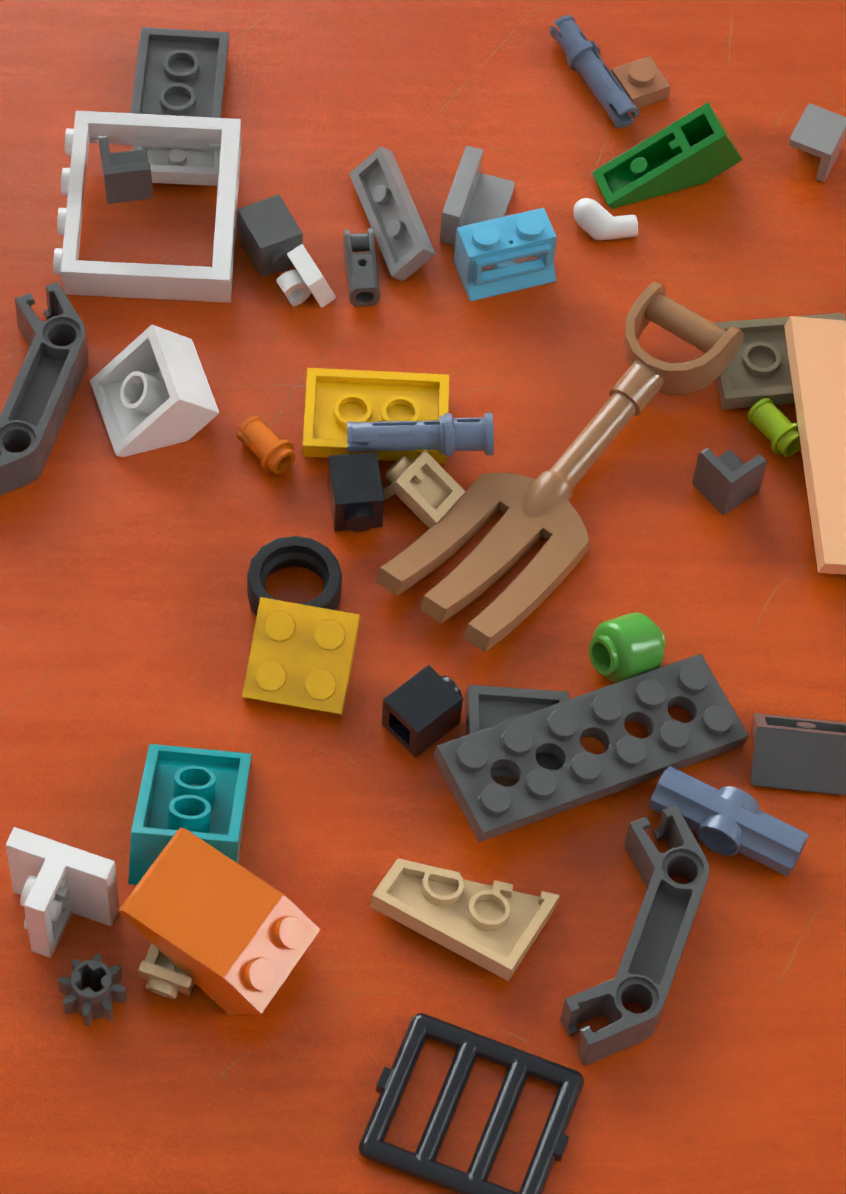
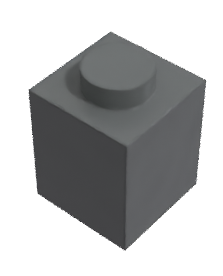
(268, 234)

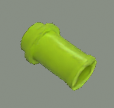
(775, 427)

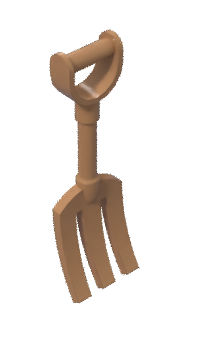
(542, 505)

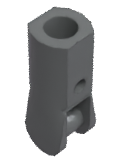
(361, 268)

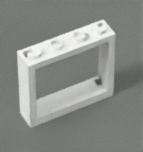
(142, 279)

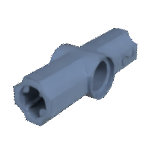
(730, 821)

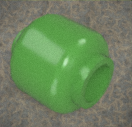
(627, 647)

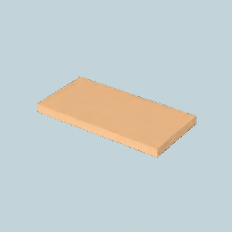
(819, 390)

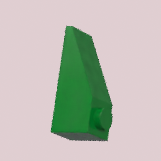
(670, 160)

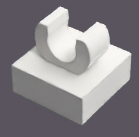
(305, 280)

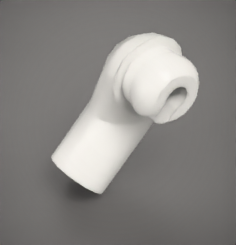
(601, 224)

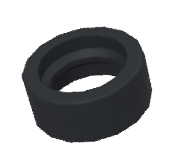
(299, 553)

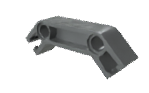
(42, 387)
(653, 945)

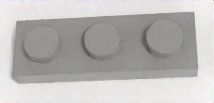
(392, 214)

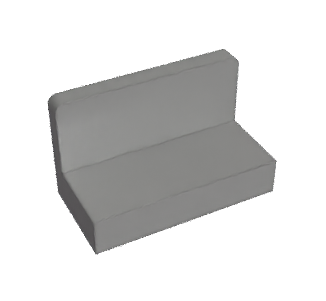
(474, 196)

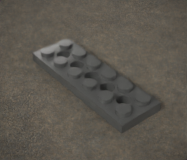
(585, 775)

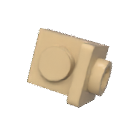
(423, 487)

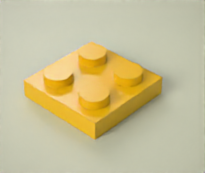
(301, 656)

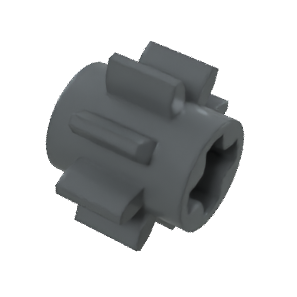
(84, 999)

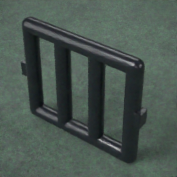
(469, 1046)

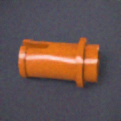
(274, 453)

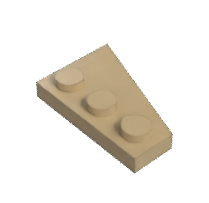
(468, 917)

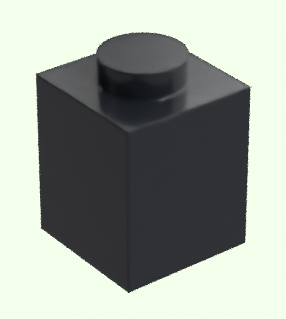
(355, 491)
(422, 710)

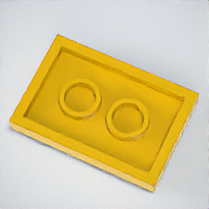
(368, 396)

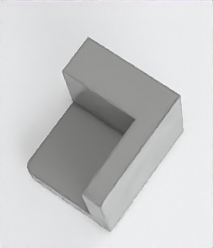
(821, 135)

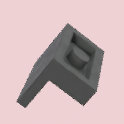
(799, 754)

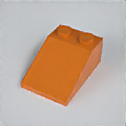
(219, 924)

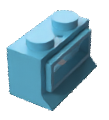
(505, 254)

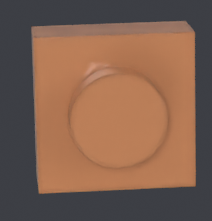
(642, 81)

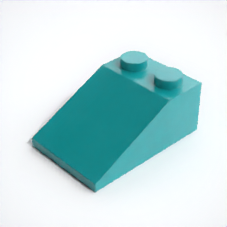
(188, 791)

